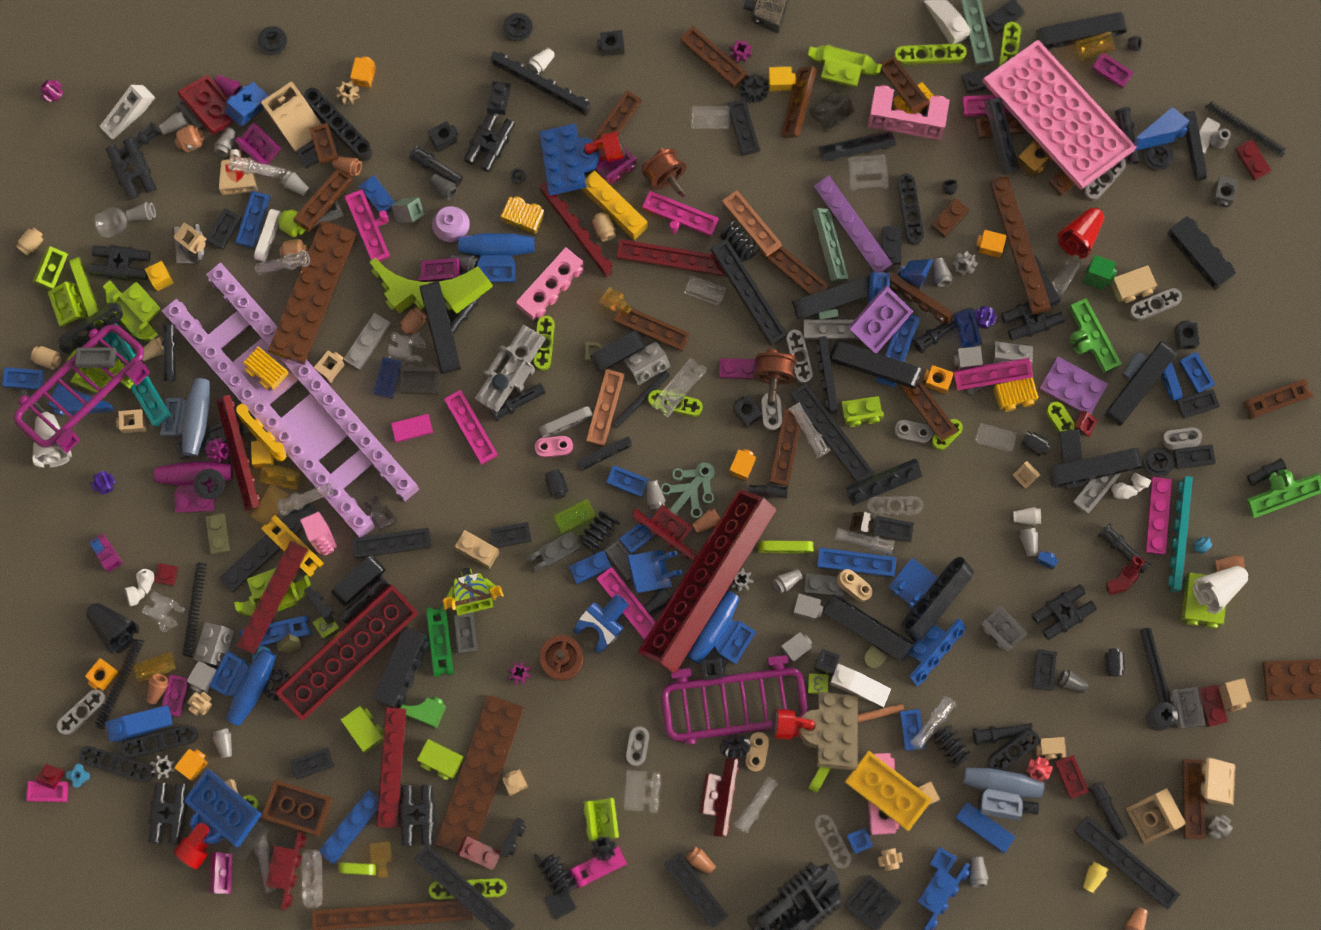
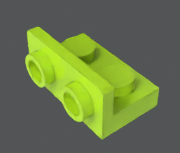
(67, 303)
(862, 411)

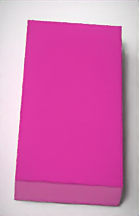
(412, 428)
(41, 793)

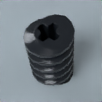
(740, 245)
(597, 531)
(1161, 716)
(951, 745)
(557, 875)

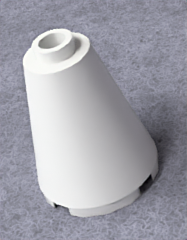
(51, 455)
(1219, 588)

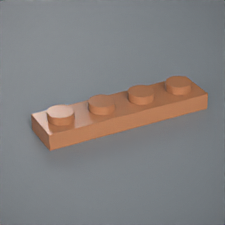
(751, 223)
(605, 408)

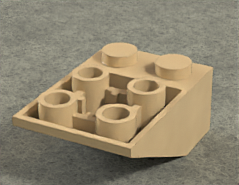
(291, 115)
(1219, 782)

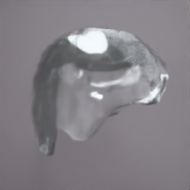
(111, 222)

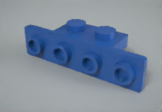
(932, 648)
(938, 893)

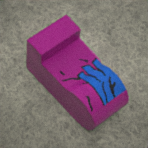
(105, 552)

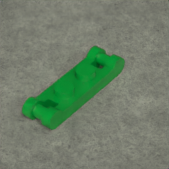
(440, 641)

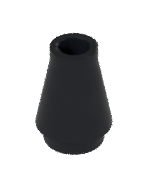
(658, 601)

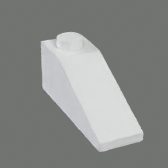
(948, 20)
(127, 110)
(859, 685)

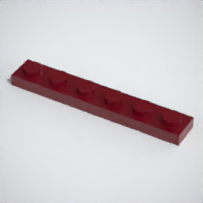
(581, 235)
(669, 257)
(239, 458)
(272, 597)
(391, 767)

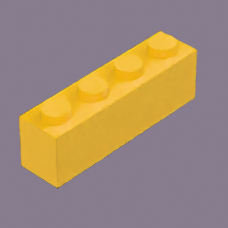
(615, 205)

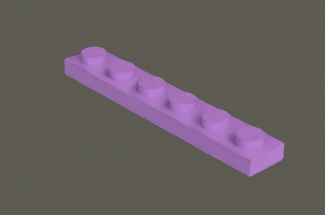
(853, 225)

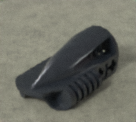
(801, 901)

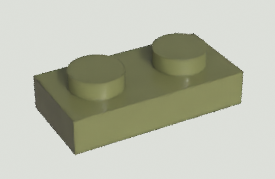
(218, 534)

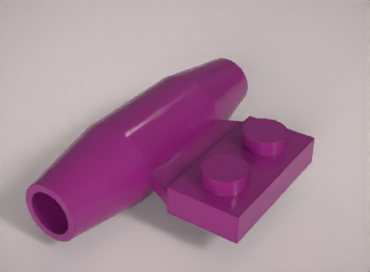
(183, 476)

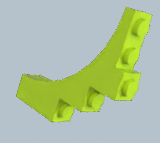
(456, 292)

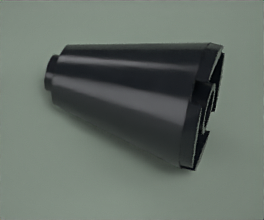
(111, 627)

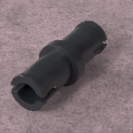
(1265, 472)
(768, 491)

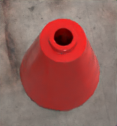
(1081, 233)

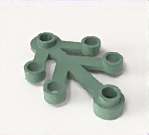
(690, 489)

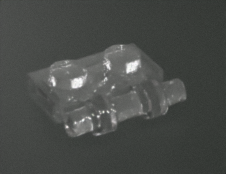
(635, 791)

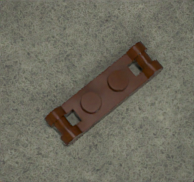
(1278, 399)

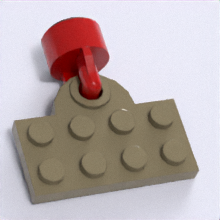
(829, 729)

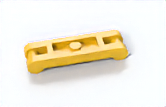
(265, 438)
(284, 537)

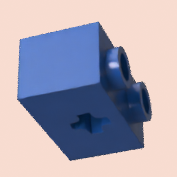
(245, 104)

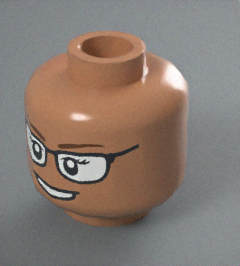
(189, 138)

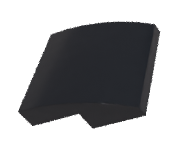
(872, 903)

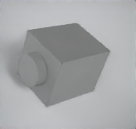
(968, 357)
(807, 607)
(797, 647)
(201, 677)

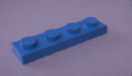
(901, 343)
(857, 562)
(350, 827)

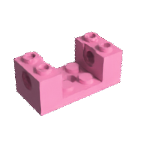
(912, 124)

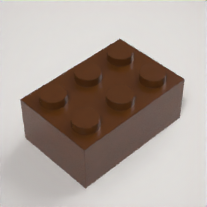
(297, 808)

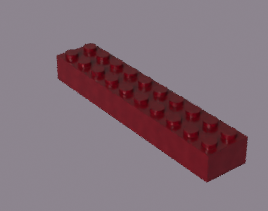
(707, 580)

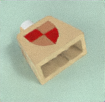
(235, 181)

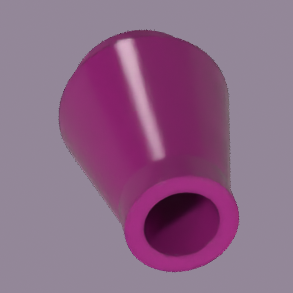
(228, 86)

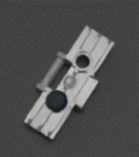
(515, 372)

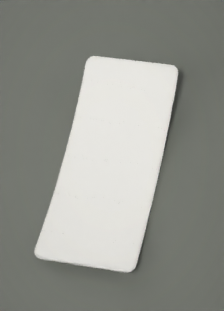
(1207, 129)

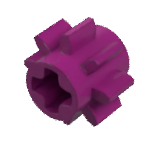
(743, 47)
(51, 90)
(217, 450)
(517, 678)

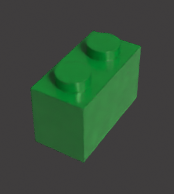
(1099, 272)

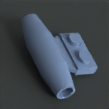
(189, 417)
(1003, 791)

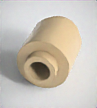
(603, 226)
(29, 241)
(46, 357)

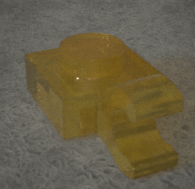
(614, 299)
(381, 855)

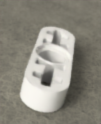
(267, 235)

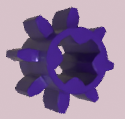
(985, 317)
(103, 482)

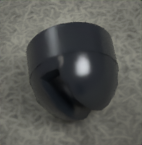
(1135, 43)
(514, 178)
(950, 186)

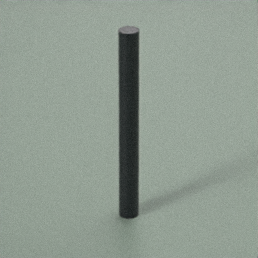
(638, 401)

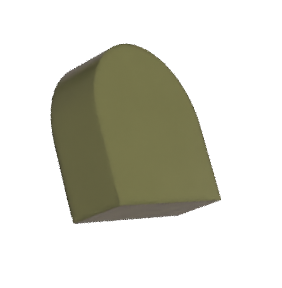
(590, 348)
(289, 644)
(874, 657)

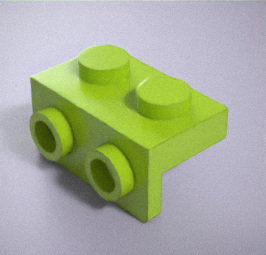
(601, 819)

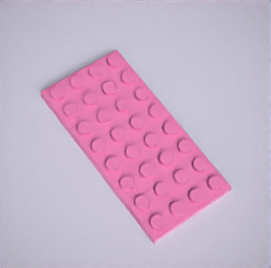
(1059, 114)

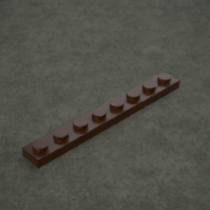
(1020, 245)
(389, 915)

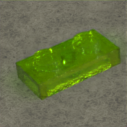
(574, 516)

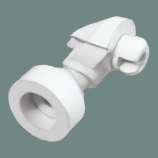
(1124, 491)
(144, 580)

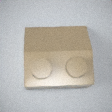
(1155, 816)

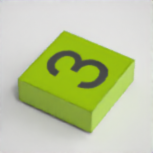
(323, 629)
(817, 683)

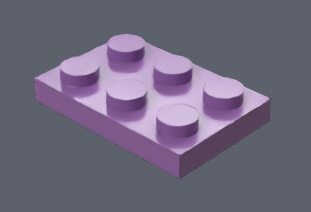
(880, 319)
(1073, 386)

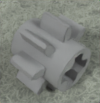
(961, 266)
(740, 586)
(167, 764)
(1219, 827)

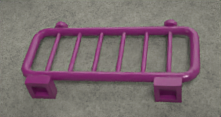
(65, 436)
(682, 683)

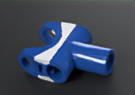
(603, 621)

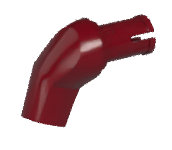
(1126, 578)

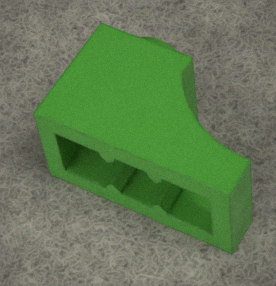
(428, 712)

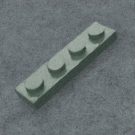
(978, 35)
(830, 245)

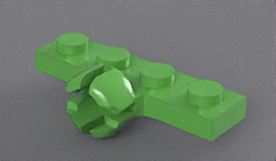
(1092, 336)
(1284, 492)

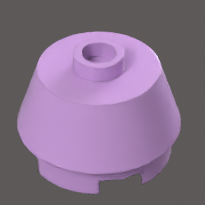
(450, 224)

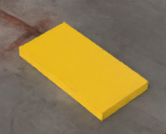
(888, 790)

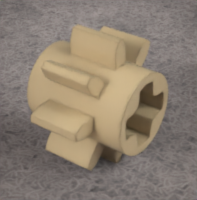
(343, 95)
(199, 703)
(890, 859)

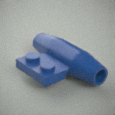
(497, 253)
(723, 633)
(243, 682)

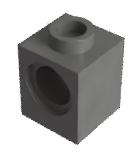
(1228, 185)

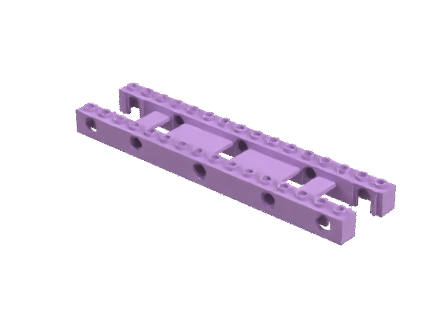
(308, 428)

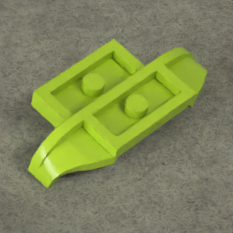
(843, 65)
(137, 309)
(98, 376)
(258, 585)

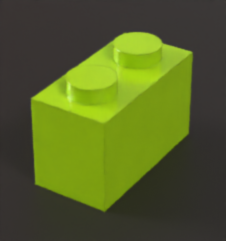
(49, 268)
(362, 729)
(440, 759)

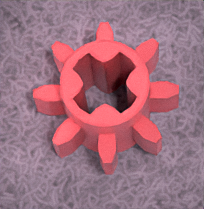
(1039, 769)

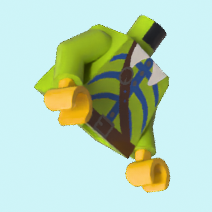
(471, 593)

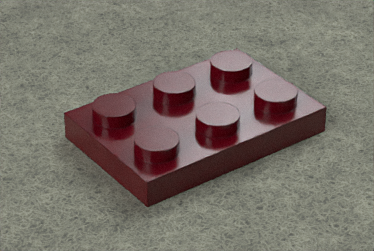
(207, 103)

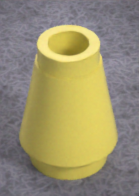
(1095, 875)

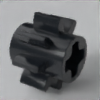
(603, 848)

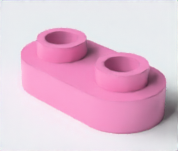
(554, 448)

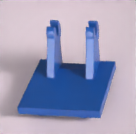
(650, 570)
(912, 582)

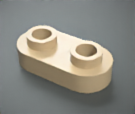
(855, 586)
(758, 752)

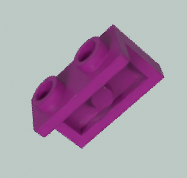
(258, 145)
(613, 170)
(439, 270)

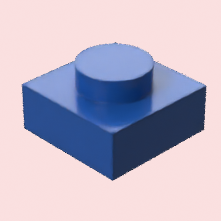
(1047, 559)
(859, 840)
(943, 860)

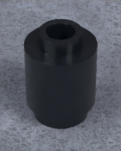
(1035, 443)
(556, 484)
(1115, 662)

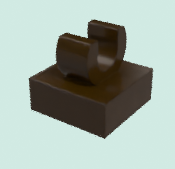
(860, 522)

